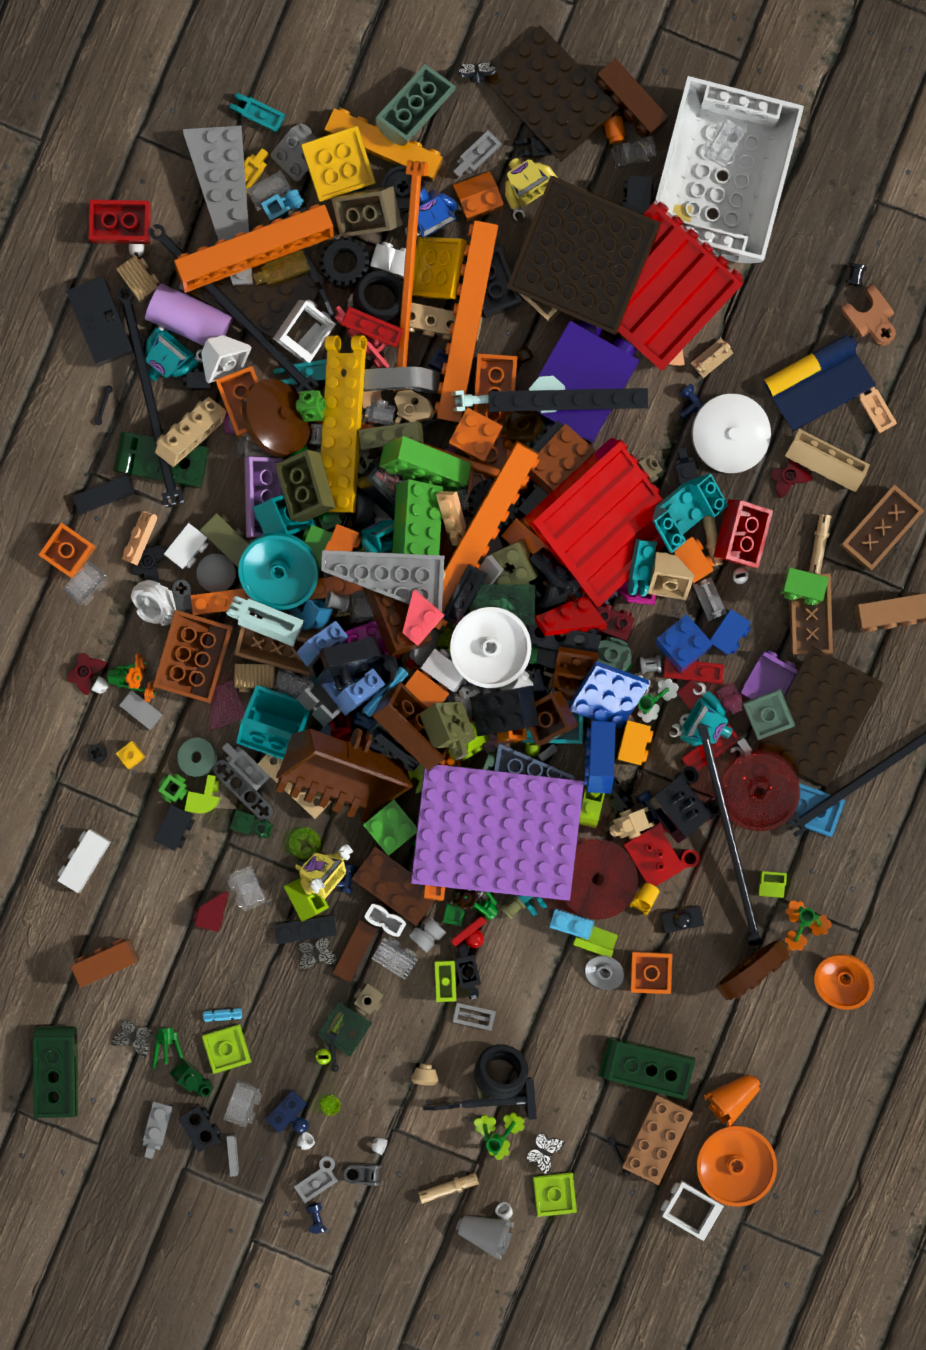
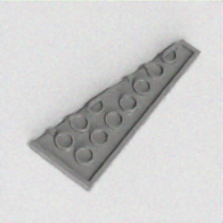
(221, 174)

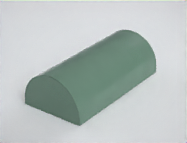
(414, 105)

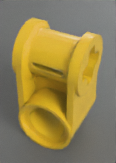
(645, 898)

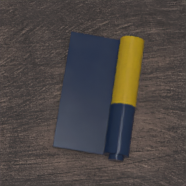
(819, 382)

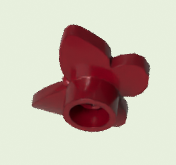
(789, 476)
(84, 672)

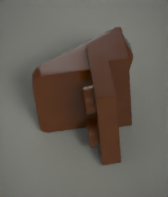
(571, 669)

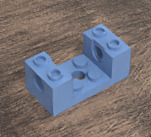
(362, 687)

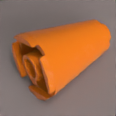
(732, 1098)

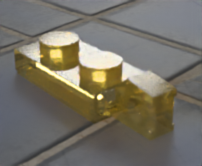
(282, 268)

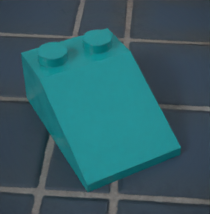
(275, 517)

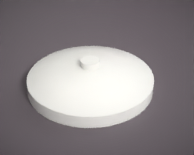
(731, 433)
(490, 647)

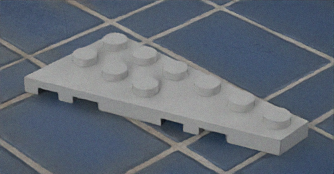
(389, 573)

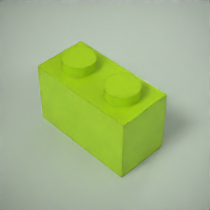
(445, 980)

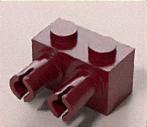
(617, 623)

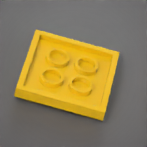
(338, 163)
(438, 267)

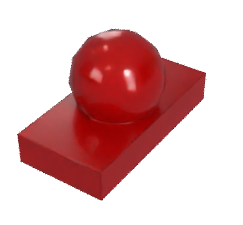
(473, 937)

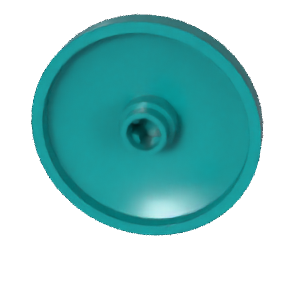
(278, 570)

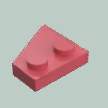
(421, 618)

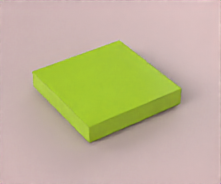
(226, 1048)
(554, 1194)

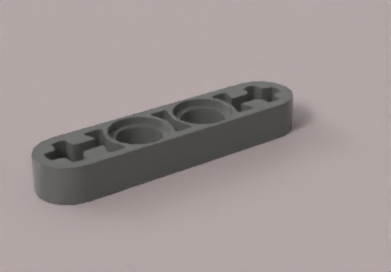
(245, 787)

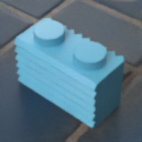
(572, 924)

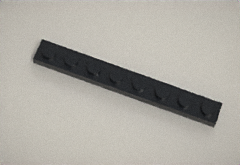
(567, 400)

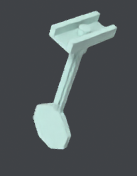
(541, 383)

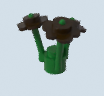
(468, 900)

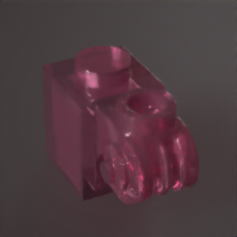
(730, 699)

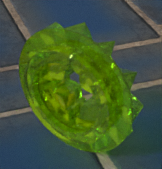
(307, 852)

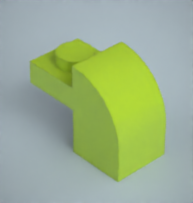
(204, 802)

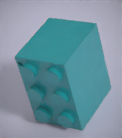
(271, 721)

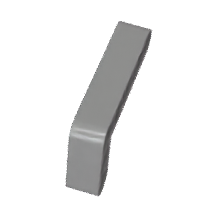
(401, 378)

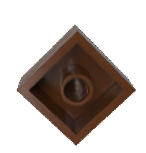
(554, 719)

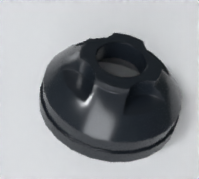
(387, 676)

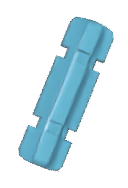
(224, 1014)

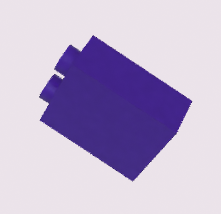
(588, 362)

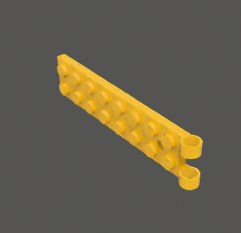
(343, 420)

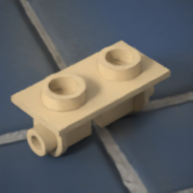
(712, 357)

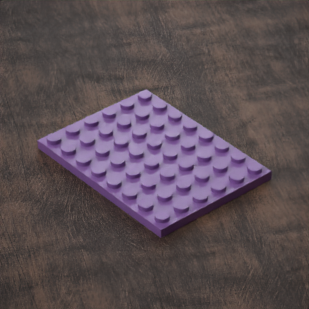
(497, 832)

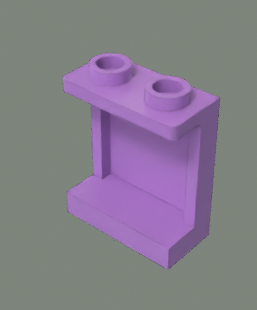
(768, 675)

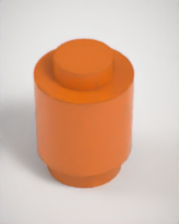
(615, 129)

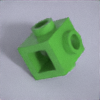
(311, 405)
(166, 784)

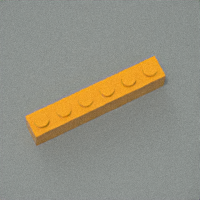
(381, 147)

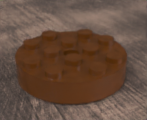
(753, 970)

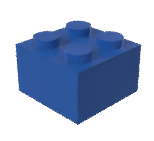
(683, 643)

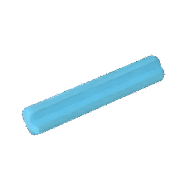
(372, 704)

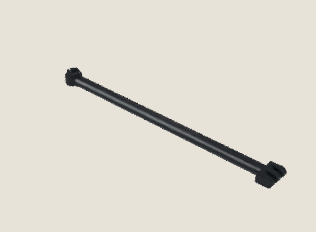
(241, 318)
(171, 491)
(800, 821)
(754, 937)

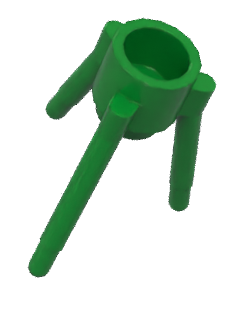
(165, 1037)

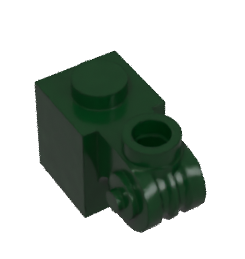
(247, 823)
(191, 1079)

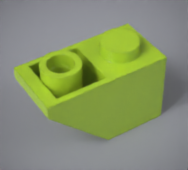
(590, 808)
(305, 904)

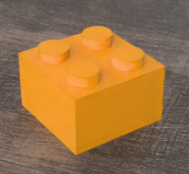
(634, 742)

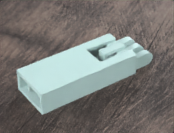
(273, 624)

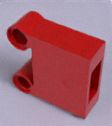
(655, 855)

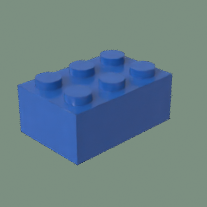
(600, 757)

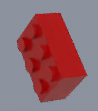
(120, 221)
(743, 533)

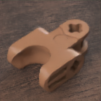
(874, 320)

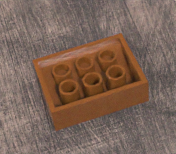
(192, 656)

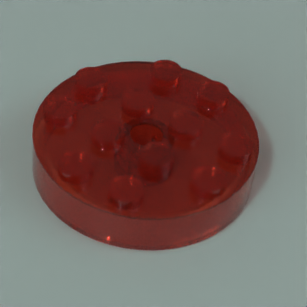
(772, 774)
(618, 884)

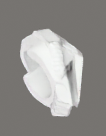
(153, 602)

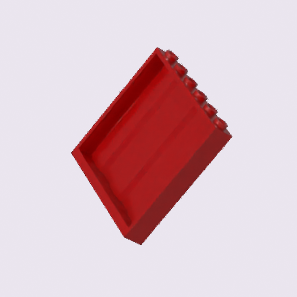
(676, 290)
(597, 518)

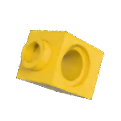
(130, 755)

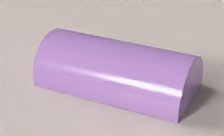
(187, 315)
(260, 485)

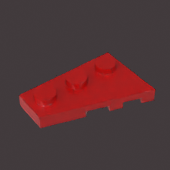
(570, 617)

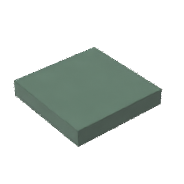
(769, 714)

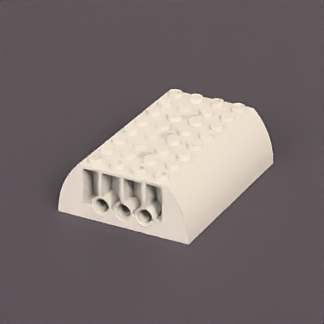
(755, 171)

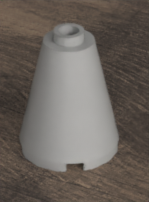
(486, 1233)

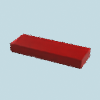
(372, 327)
(697, 672)
(696, 757)

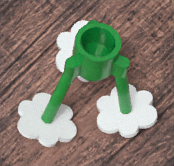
(647, 707)

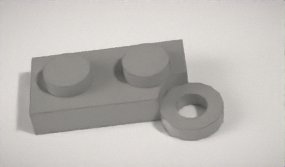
(318, 1181)

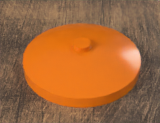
(736, 1166)

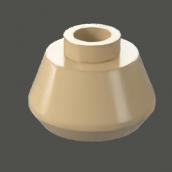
(424, 1075)

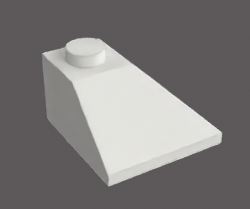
(223, 357)

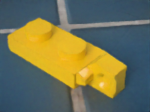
(254, 167)

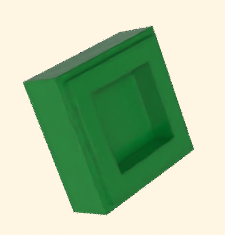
(453, 915)

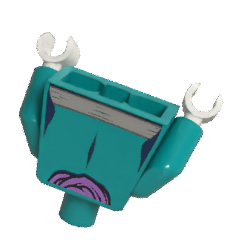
(168, 355)
(378, 537)
(706, 711)

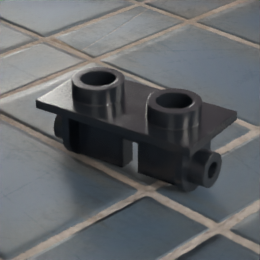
(622, 800)

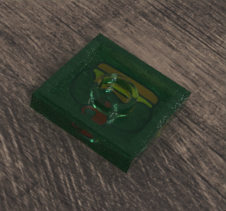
(347, 1026)

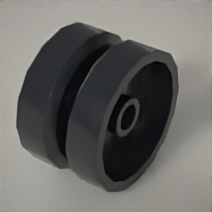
(398, 178)

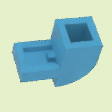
(313, 614)

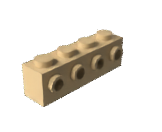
(433, 321)
(190, 431)
(827, 460)
(271, 766)

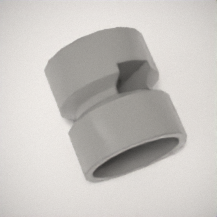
(427, 933)

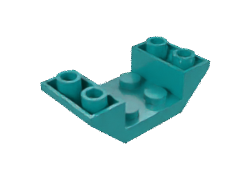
(687, 507)

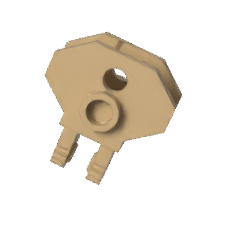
(408, 410)
(630, 823)

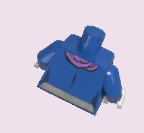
(434, 212)

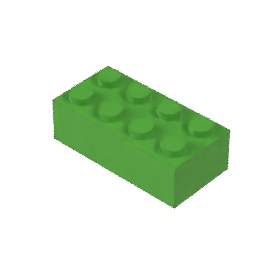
(424, 464)
(417, 518)

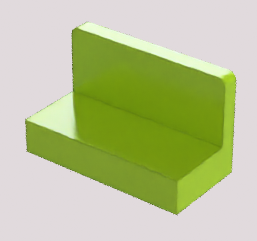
(600, 942)

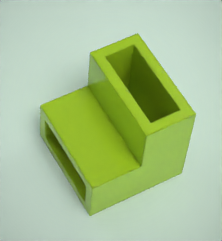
(772, 884)

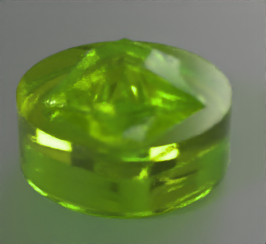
(330, 1105)

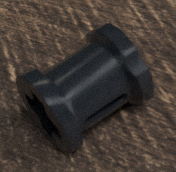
(856, 274)

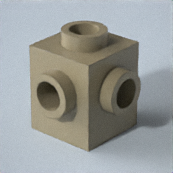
(650, 466)
(371, 992)

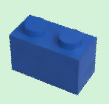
(729, 632)

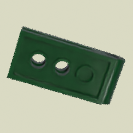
(138, 458)
(55, 1052)
(627, 1063)

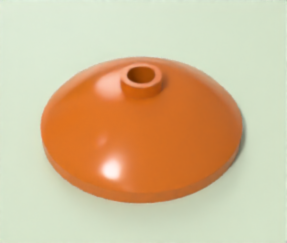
(843, 991)

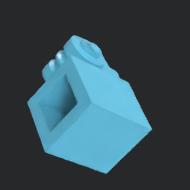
(279, 207)

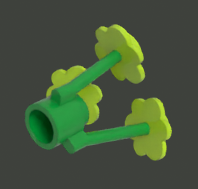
(497, 1144)

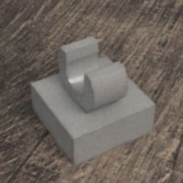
(742, 747)

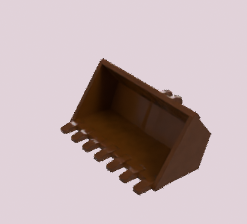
(342, 772)

